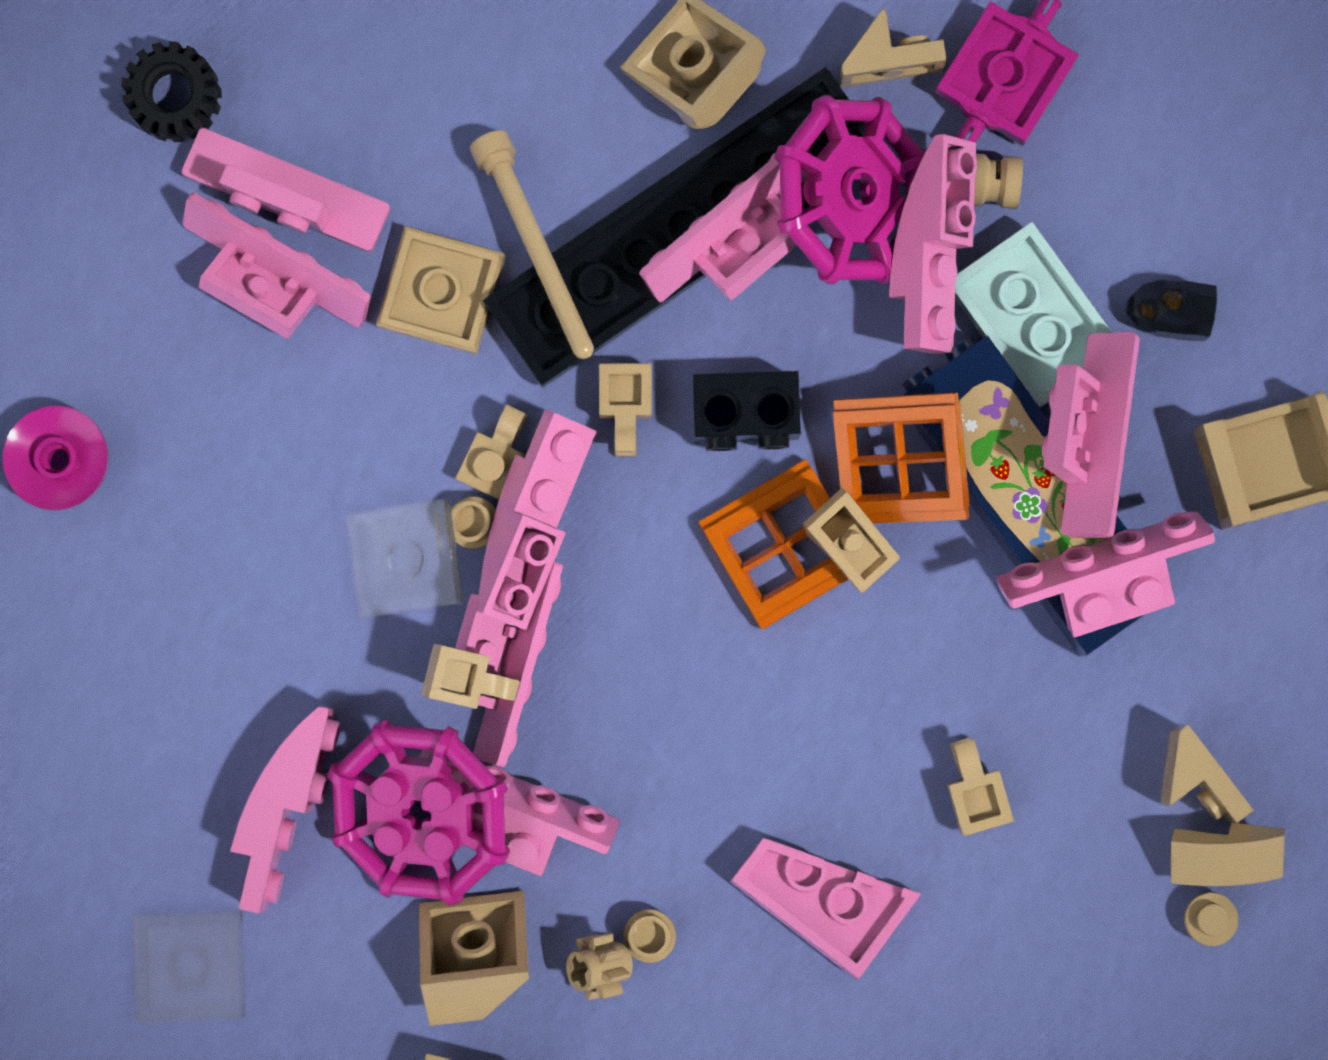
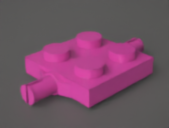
(1007, 72)

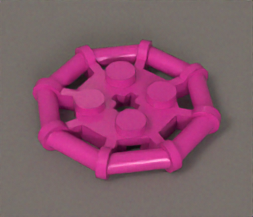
(830, 186)
(399, 832)

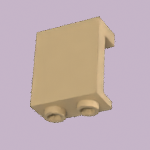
(1267, 460)

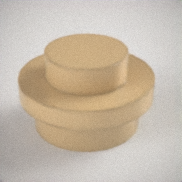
(472, 522)
(1211, 919)
(649, 936)

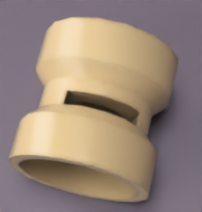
(998, 181)

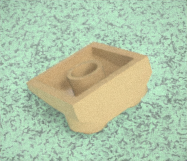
(696, 62)

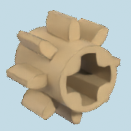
(599, 966)

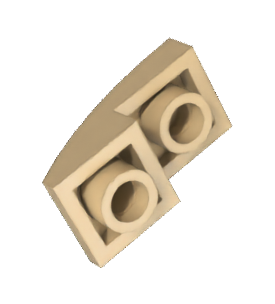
(1240, 858)

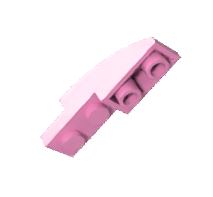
(931, 227)
(526, 519)
(286, 784)

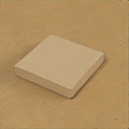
(440, 290)

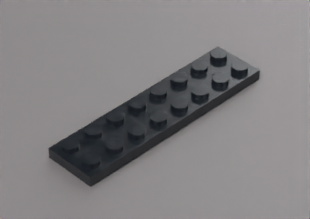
(606, 259)

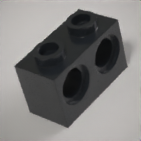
(745, 394)

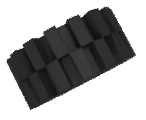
(153, 67)

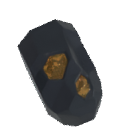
(1174, 309)

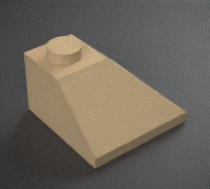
(471, 955)

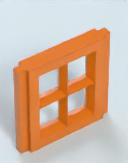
(901, 411)
(758, 505)

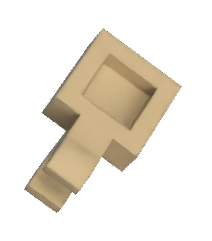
(625, 396)
(491, 458)
(462, 677)
(979, 796)

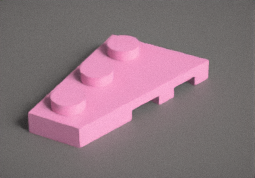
(827, 905)

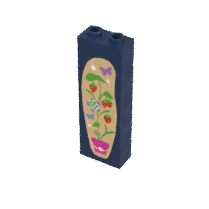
(1006, 465)

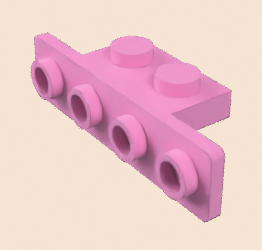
(286, 190)
(730, 242)
(267, 276)
(1090, 432)
(1110, 578)
(511, 655)
(538, 817)

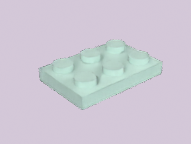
(1029, 309)

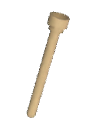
(495, 155)

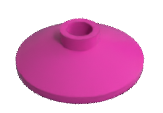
(30, 453)

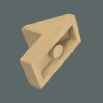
(877, 61)
(851, 540)
(1193, 765)

